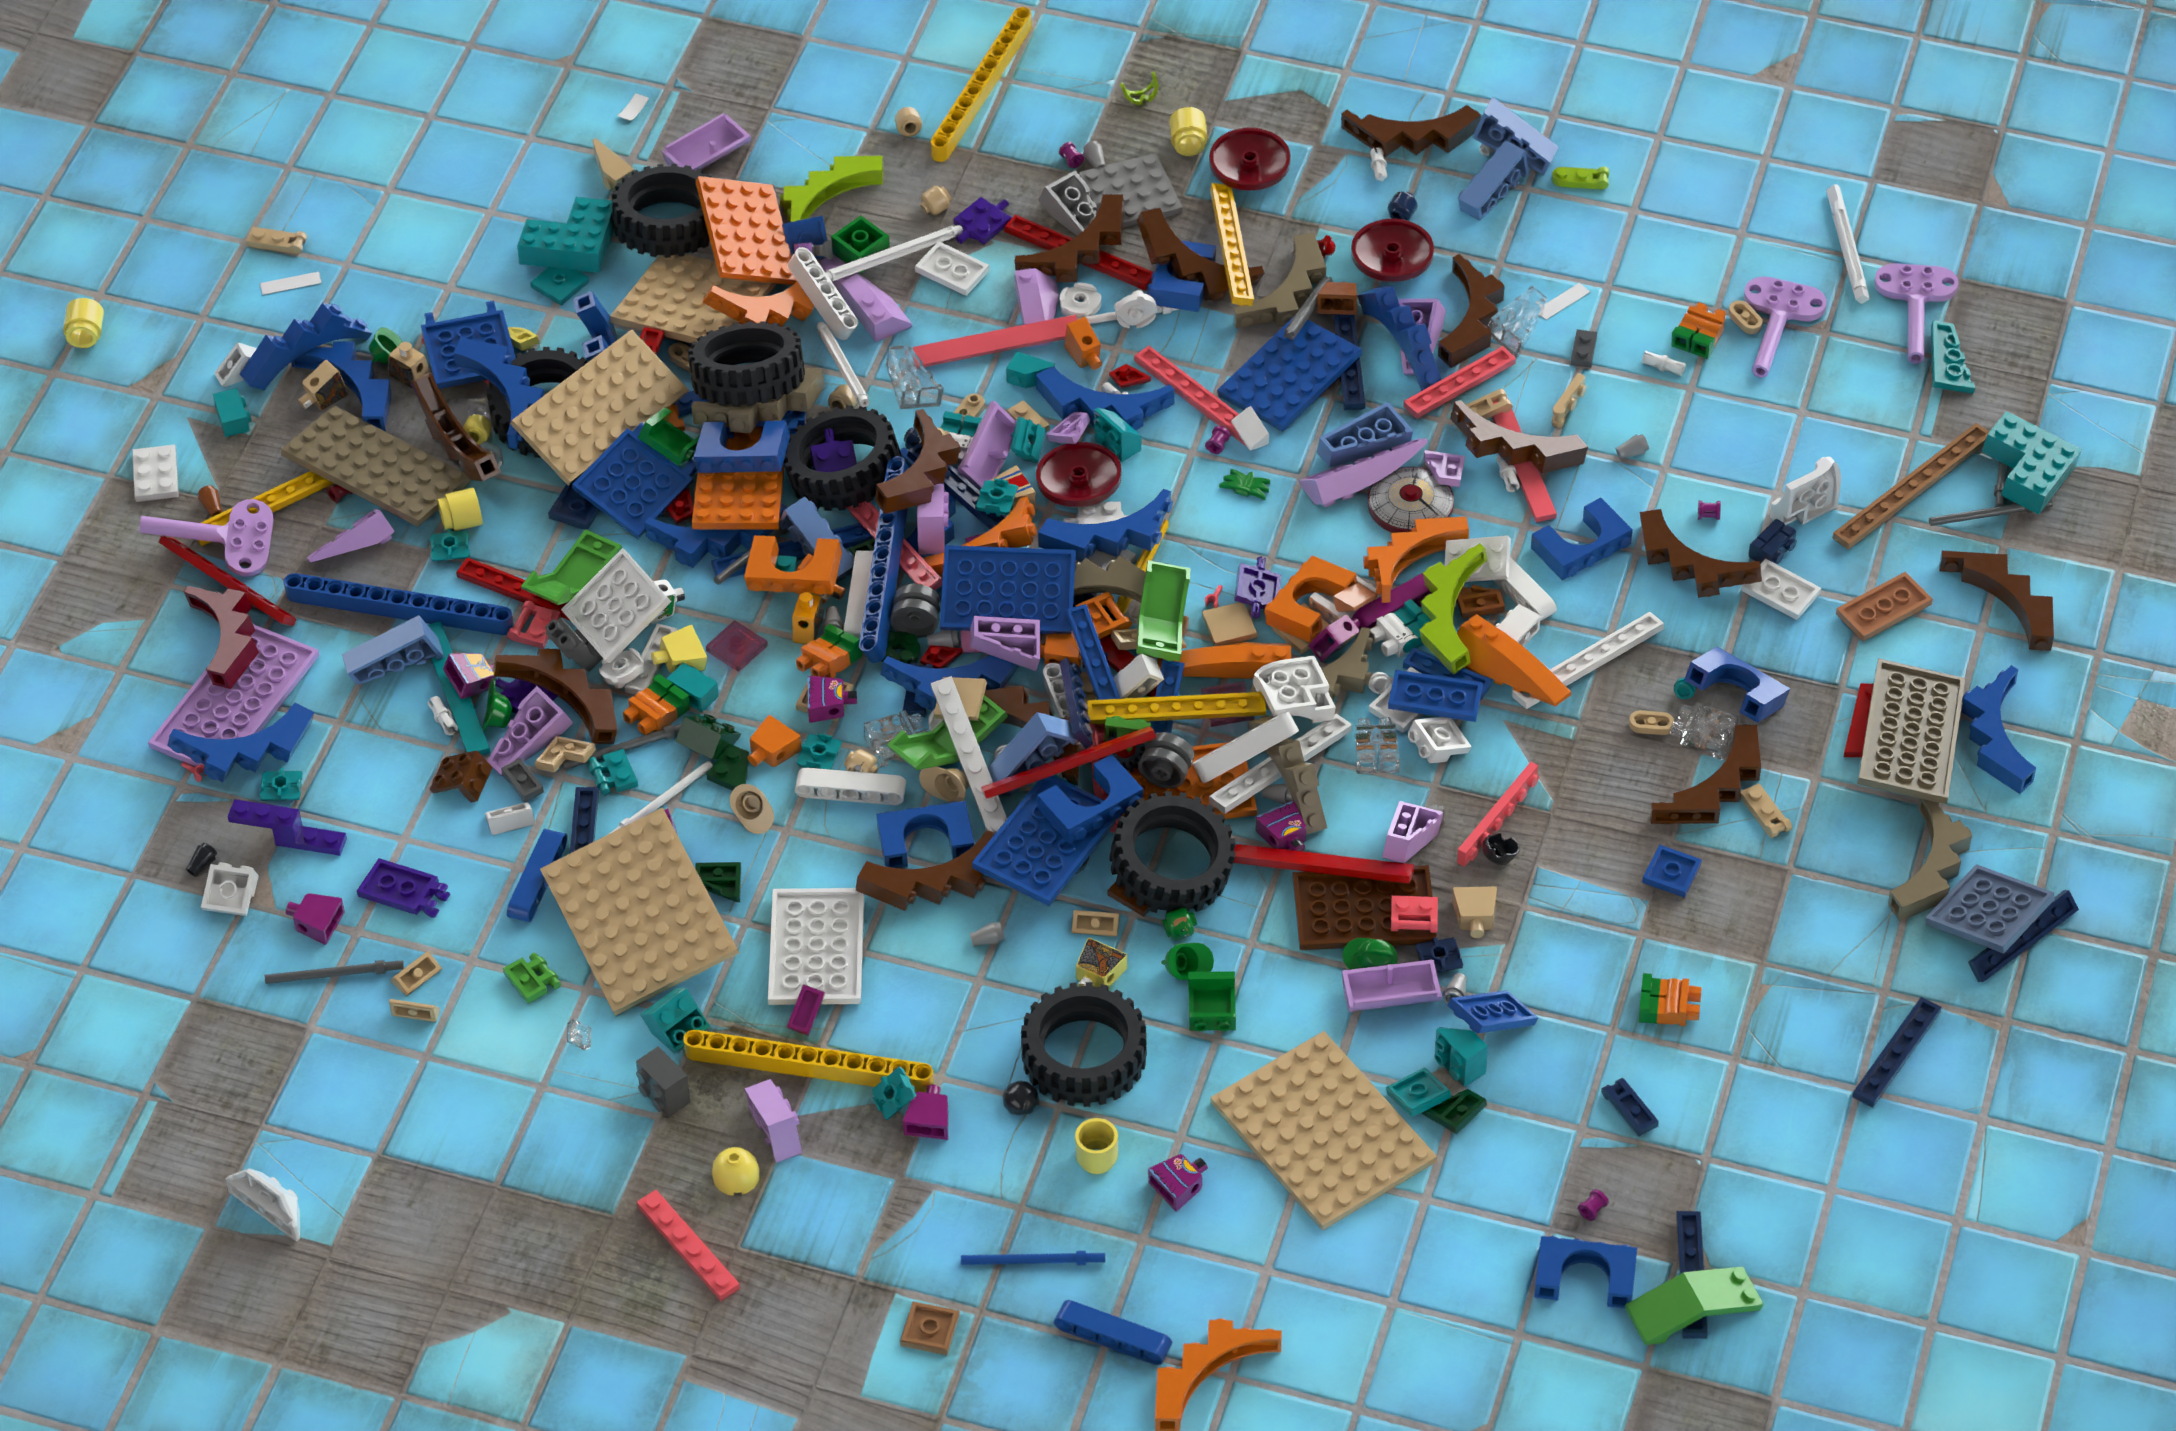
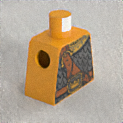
(810, 610)

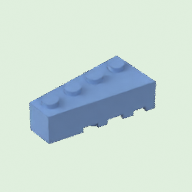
(807, 526)

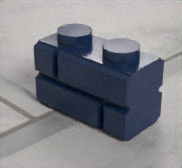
(1773, 543)

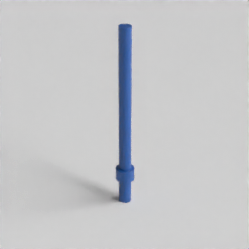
(1079, 1258)

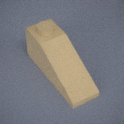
(610, 165)

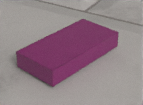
(805, 1010)

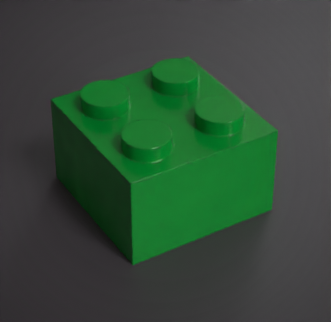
(859, 240)

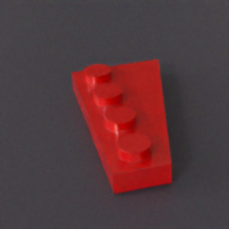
(1859, 721)

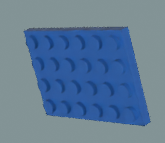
(1289, 373)
(1007, 585)
(1031, 852)

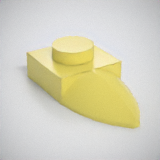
(522, 338)

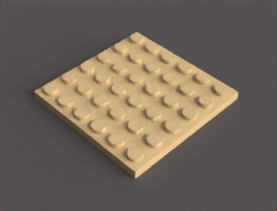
(672, 298)

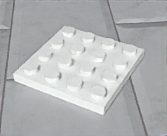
(616, 605)

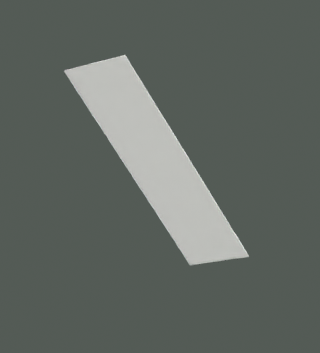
(290, 283)
(1564, 300)

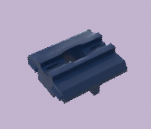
(1445, 947)

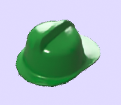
(383, 344)
(498, 709)
(1368, 953)
(1188, 958)

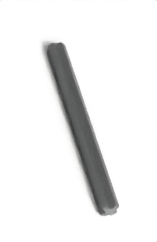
(1305, 311)

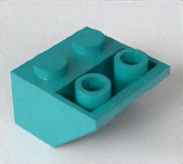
(1116, 434)
(674, 1017)
(1461, 1054)

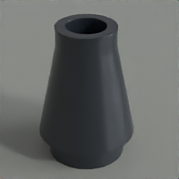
(202, 857)

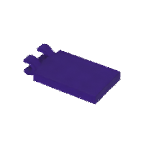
(403, 888)

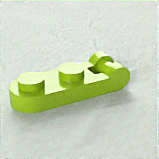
(1581, 177)

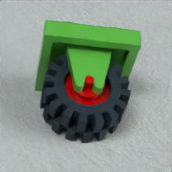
(1117, 727)

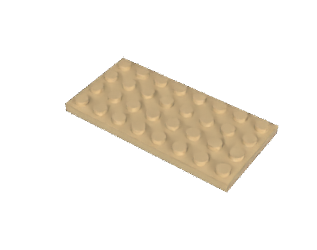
(597, 405)

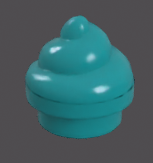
(1684, 689)

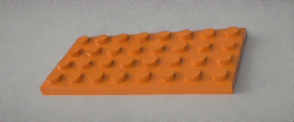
(738, 498)

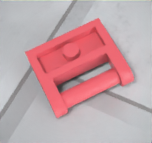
(535, 634)
(1414, 908)

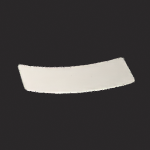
(634, 107)

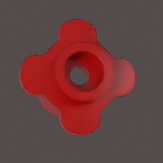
(1329, 246)

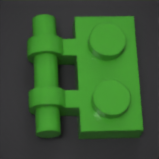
(525, 980)

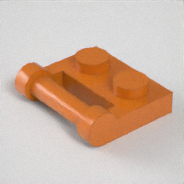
(1101, 619)

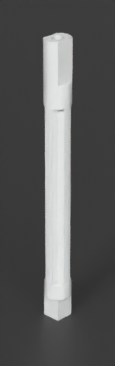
(1847, 243)

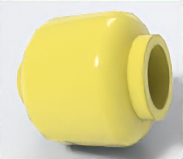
(478, 428)

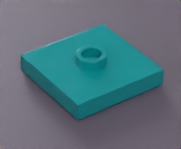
(559, 283)
(1418, 1092)

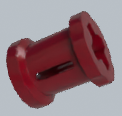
(336, 493)

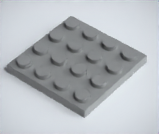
(1140, 182)

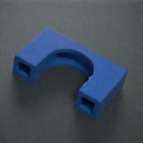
(1178, 293)
(597, 322)
(764, 456)
(1568, 559)
(1764, 693)
(1075, 820)
(897, 825)
(1559, 1254)

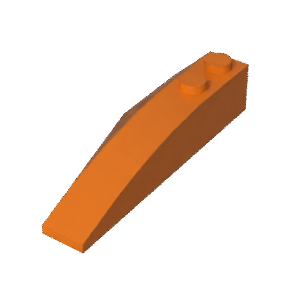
(1231, 660)
(1508, 662)

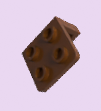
(462, 771)

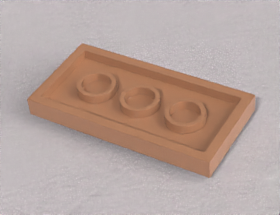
(1884, 606)

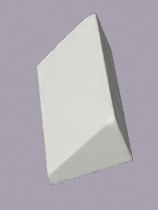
(1251, 429)
(510, 818)

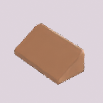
(1353, 598)

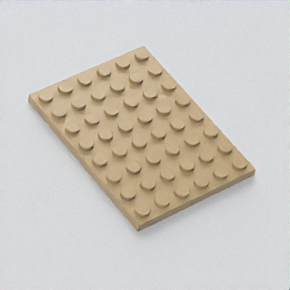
(639, 911)
(1323, 1130)

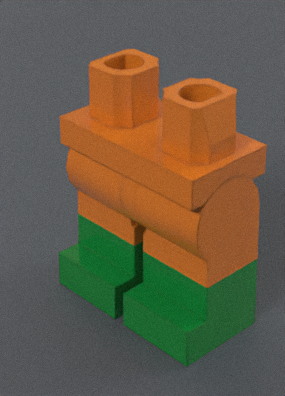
(1699, 328)
(829, 653)
(656, 705)
(1667, 1001)

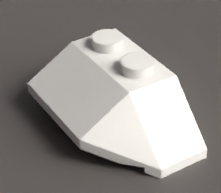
(267, 1199)

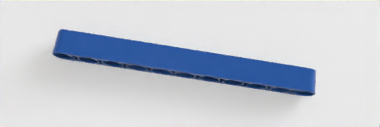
(883, 574)
(398, 603)

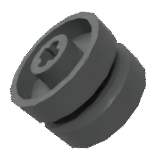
(916, 610)
(1166, 760)

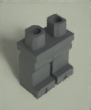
(573, 644)

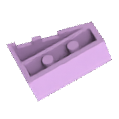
(931, 522)
(1007, 639)
(1410, 831)
(775, 1118)

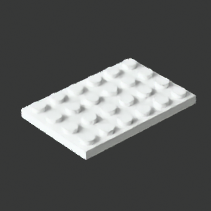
(816, 944)

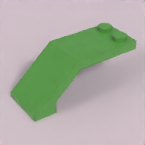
(575, 570)
(1162, 611)
(936, 747)
(1689, 1299)

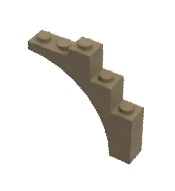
(1283, 302)
(745, 418)
(1119, 578)
(1350, 670)
(1299, 778)
(1930, 883)

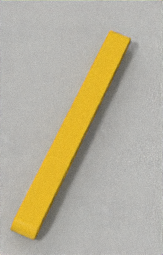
(981, 84)
(800, 1059)

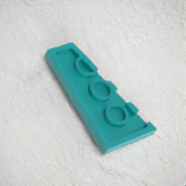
(1947, 360)

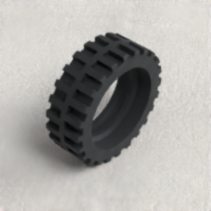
(659, 235)
(541, 367)
(721, 380)
(849, 485)
(1180, 814)
(1083, 1004)

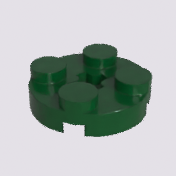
(906, 642)

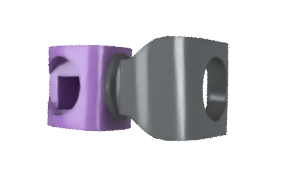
(818, 250)

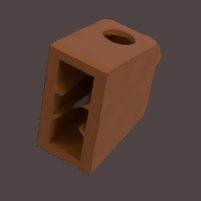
(1337, 298)

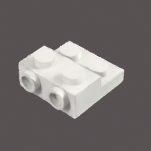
(1438, 739)
(229, 889)

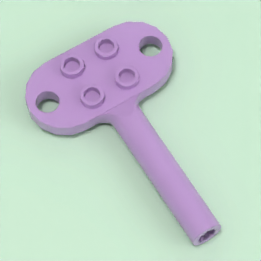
(1916, 286)
(1782, 302)
(244, 536)

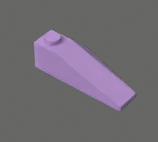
(1036, 296)
(1424, 312)
(366, 532)
(530, 731)

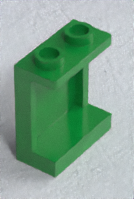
(667, 438)
(1211, 1001)

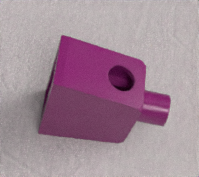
(316, 916)
(927, 1115)

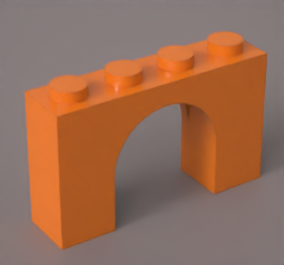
(1314, 576)
(816, 577)

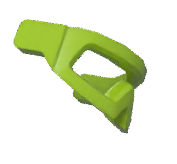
(1154, 83)

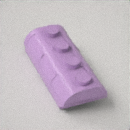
(706, 143)
(988, 447)
(1391, 985)

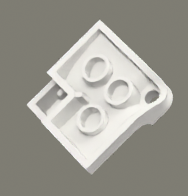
(1810, 494)
(1296, 687)

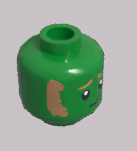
(1179, 923)

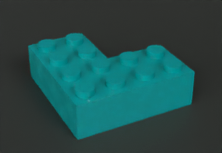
(569, 245)
(2037, 458)

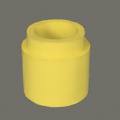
(1188, 131)
(83, 322)
(460, 510)
(1096, 1134)

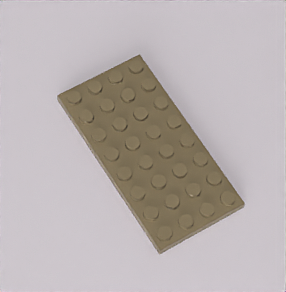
(374, 465)
(1911, 731)

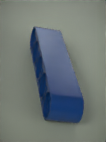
(532, 882)
(1113, 1332)

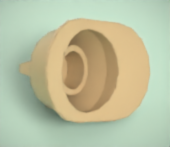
(944, 783)
(752, 808)

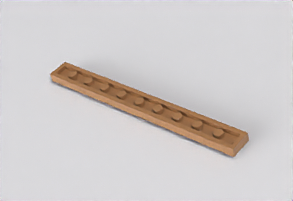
(1911, 486)

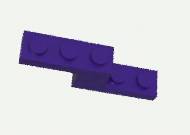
(287, 827)

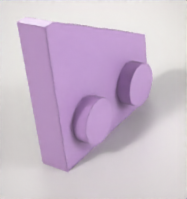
(1069, 429)
(1445, 467)

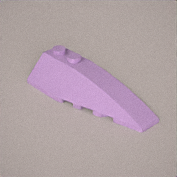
(868, 303)
(1349, 478)

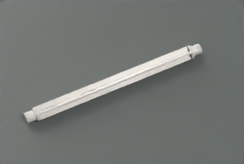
(893, 253)
(842, 364)

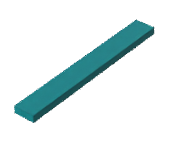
(461, 709)

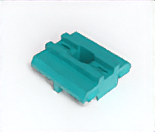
(1023, 431)
(991, 503)
(450, 545)
(809, 754)
(281, 785)
(894, 1082)

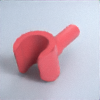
(1213, 597)
(195, 770)

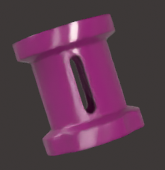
(1069, 152)
(1219, 437)
(1709, 510)
(1593, 1205)

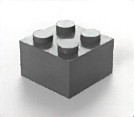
(662, 1082)

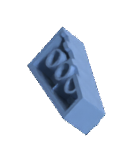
(1502, 124)
(1494, 180)
(1364, 436)
(392, 651)
(1032, 747)

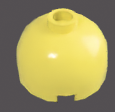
(735, 1171)

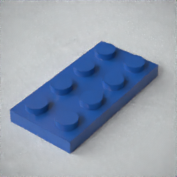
(1435, 695)
(1492, 1011)

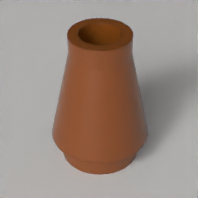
(210, 500)

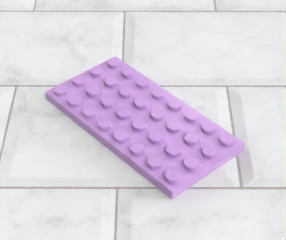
(249, 704)

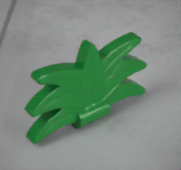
(1245, 484)

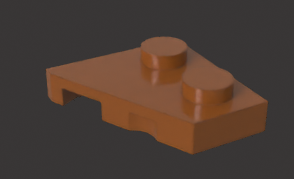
(1479, 601)

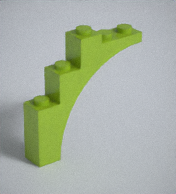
(844, 175)
(1445, 585)

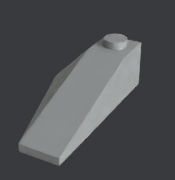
(1069, 202)

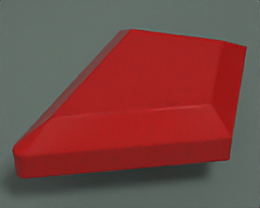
(1128, 376)
(682, 507)
(940, 656)

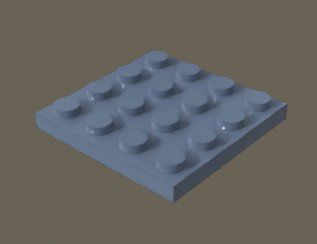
(1990, 908)

